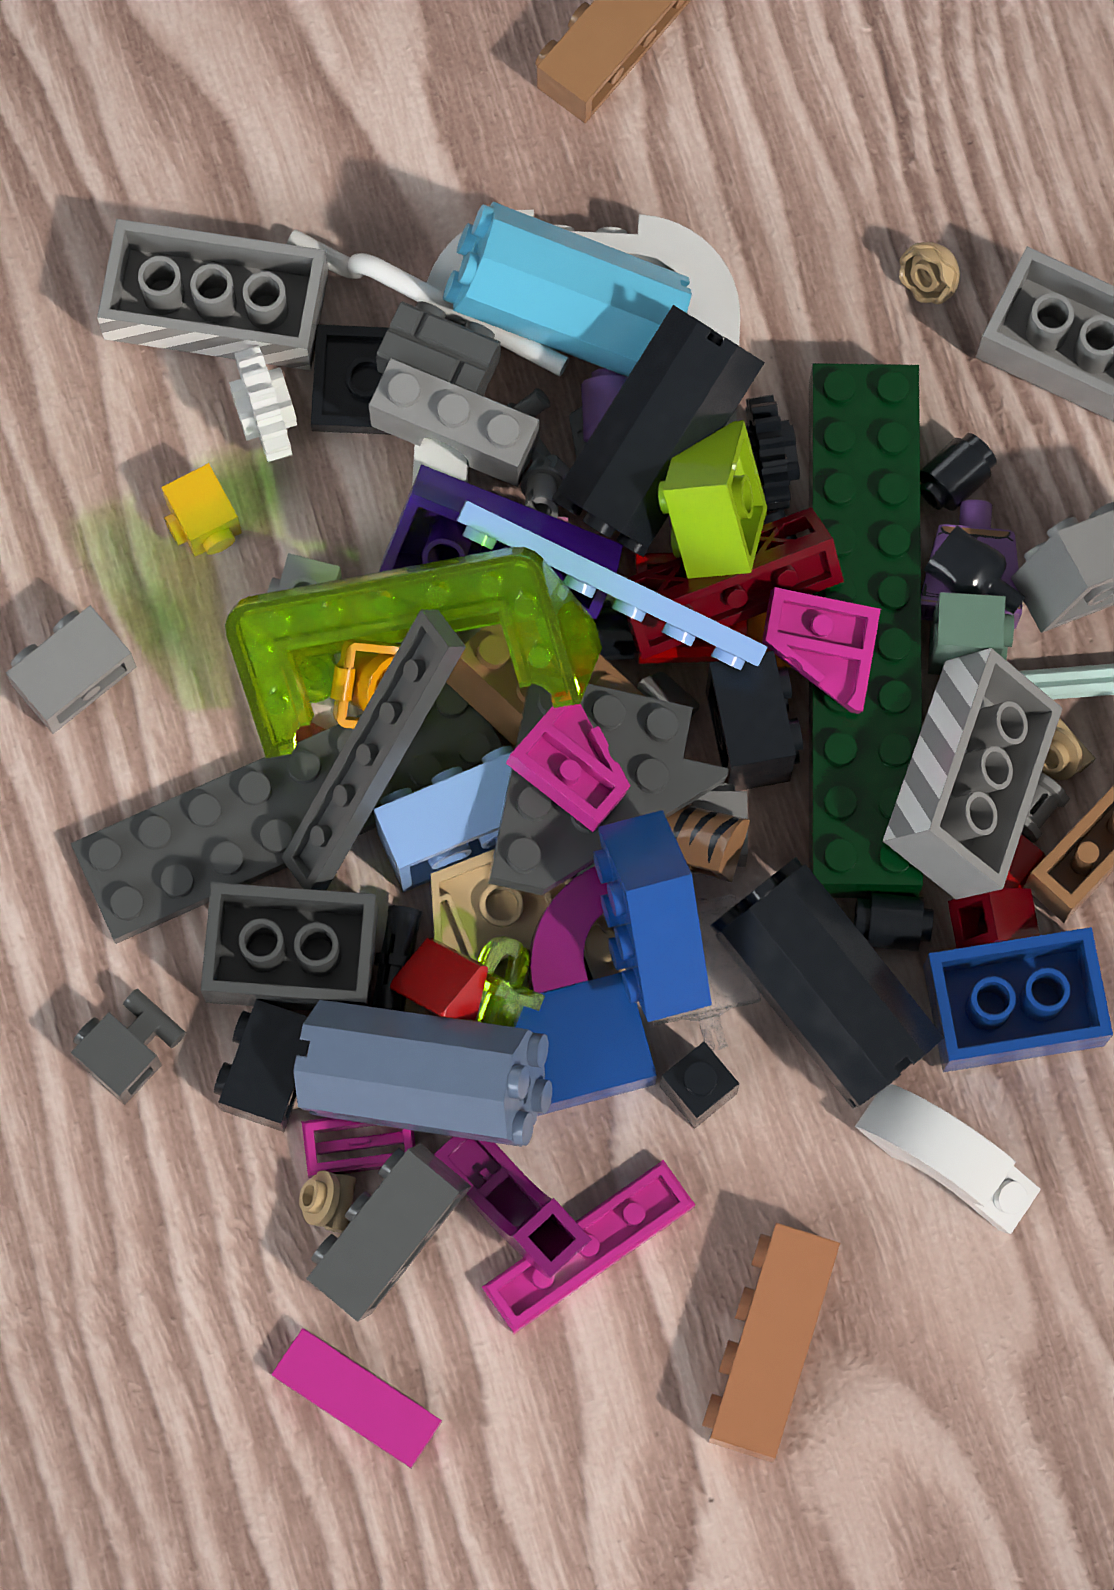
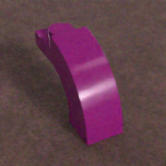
(561, 933)
(514, 1204)

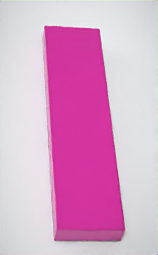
(615, 1230)

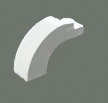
(950, 1154)

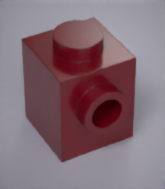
(993, 917)

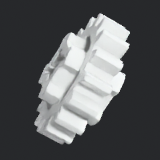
(263, 403)

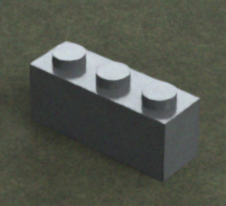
(386, 1230)

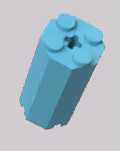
(561, 288)

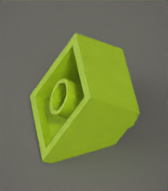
(715, 504)

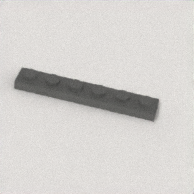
(373, 750)

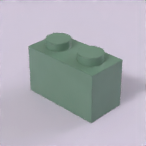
(966, 626)

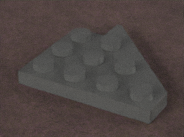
(647, 736)

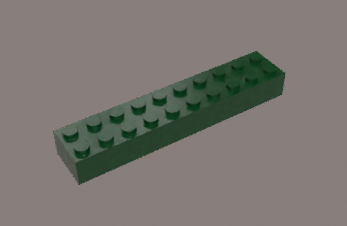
(869, 501)

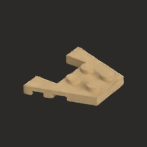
(473, 912)

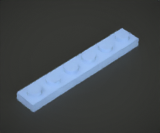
(630, 596)

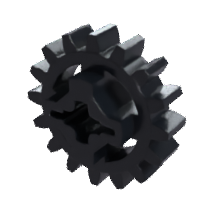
(773, 450)

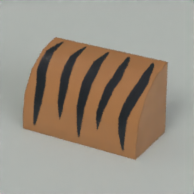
(709, 840)

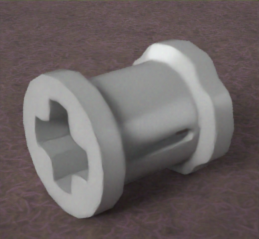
(1049, 797)

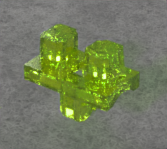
(505, 996)

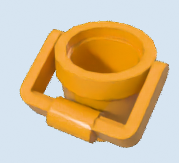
(358, 676)

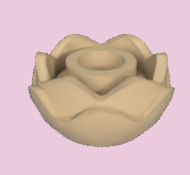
(929, 272)

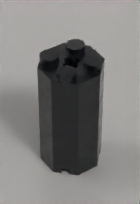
(670, 401)
(826, 983)

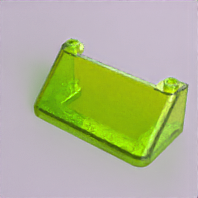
(290, 636)

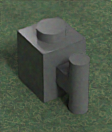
(120, 1054)

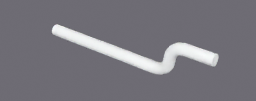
(418, 290)

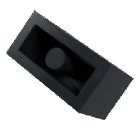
(262, 1075)

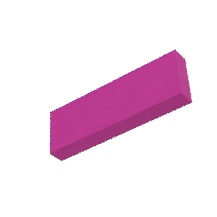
(356, 1398)

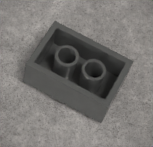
(288, 946)

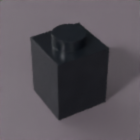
(699, 1084)

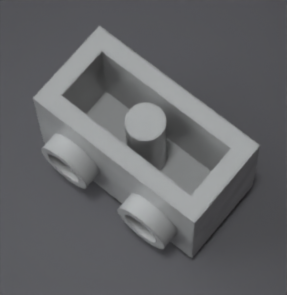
(70, 668)

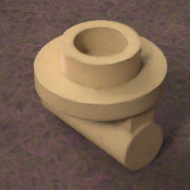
(1066, 754)
(327, 1199)

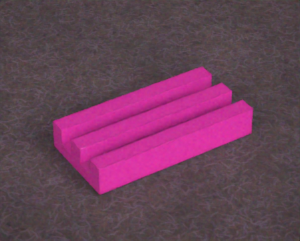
(354, 1164)

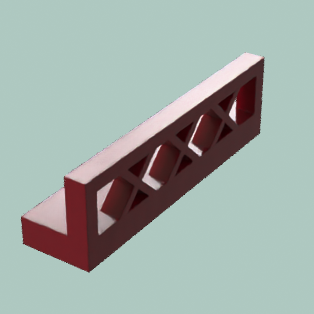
(783, 563)

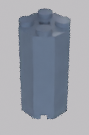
(423, 1073)

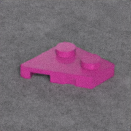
(824, 642)
(571, 765)

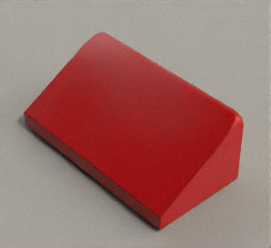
(442, 980)

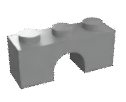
(484, 431)

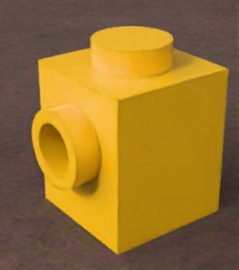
(200, 512)

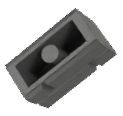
(440, 347)

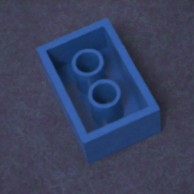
(653, 916)
(1017, 999)

